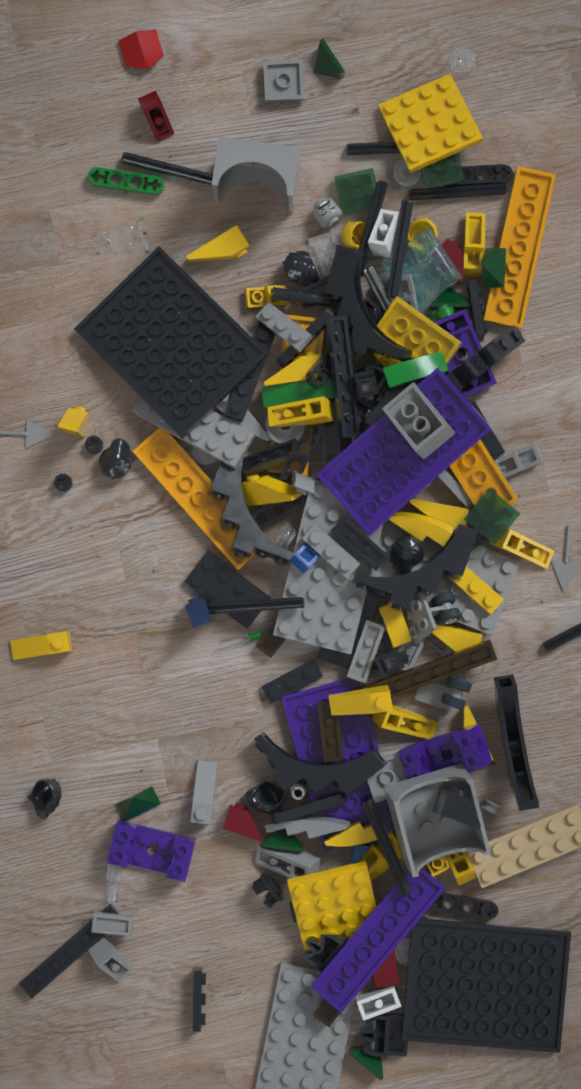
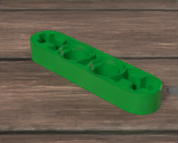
(126, 179)

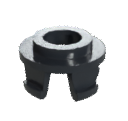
(275, 890)

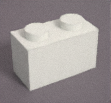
(384, 234)
(377, 1002)

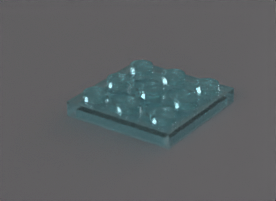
(429, 266)

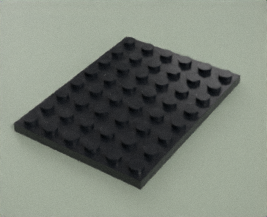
(171, 342)
(486, 985)

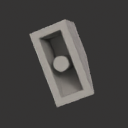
(110, 960)

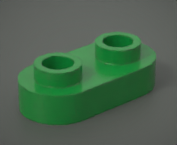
(441, 312)

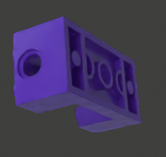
(462, 329)
(427, 755)
(131, 844)

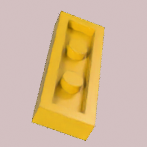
(478, 591)

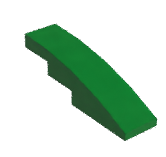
(295, 392)

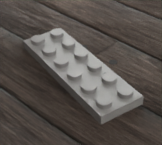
(213, 435)

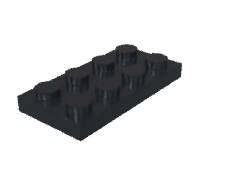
(223, 584)
(343, 659)

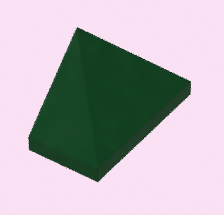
(327, 63)
(494, 267)
(452, 299)
(138, 803)
(282, 841)
(370, 1062)

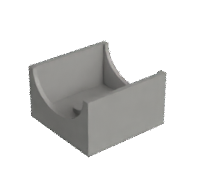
(252, 160)
(426, 834)

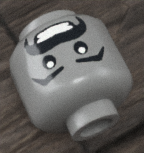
(327, 213)

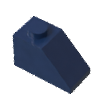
(198, 612)

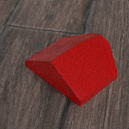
(141, 49)

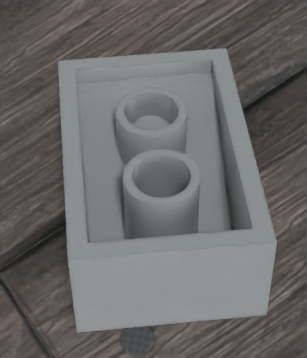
(418, 421)

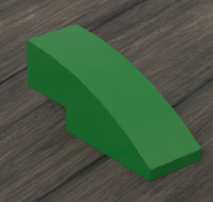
(414, 369)

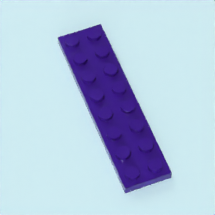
(375, 940)

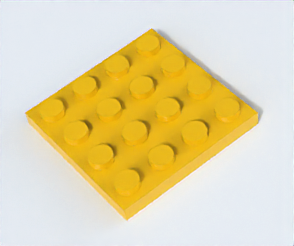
(430, 123)
(332, 900)

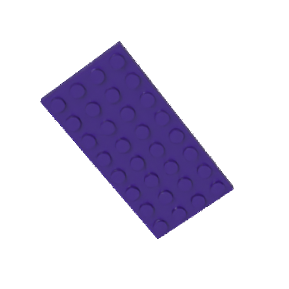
(384, 471)
(356, 738)

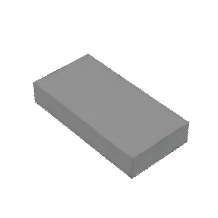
(112, 924)

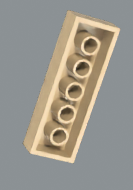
(528, 845)

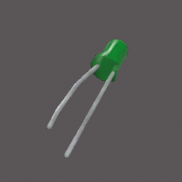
(253, 636)

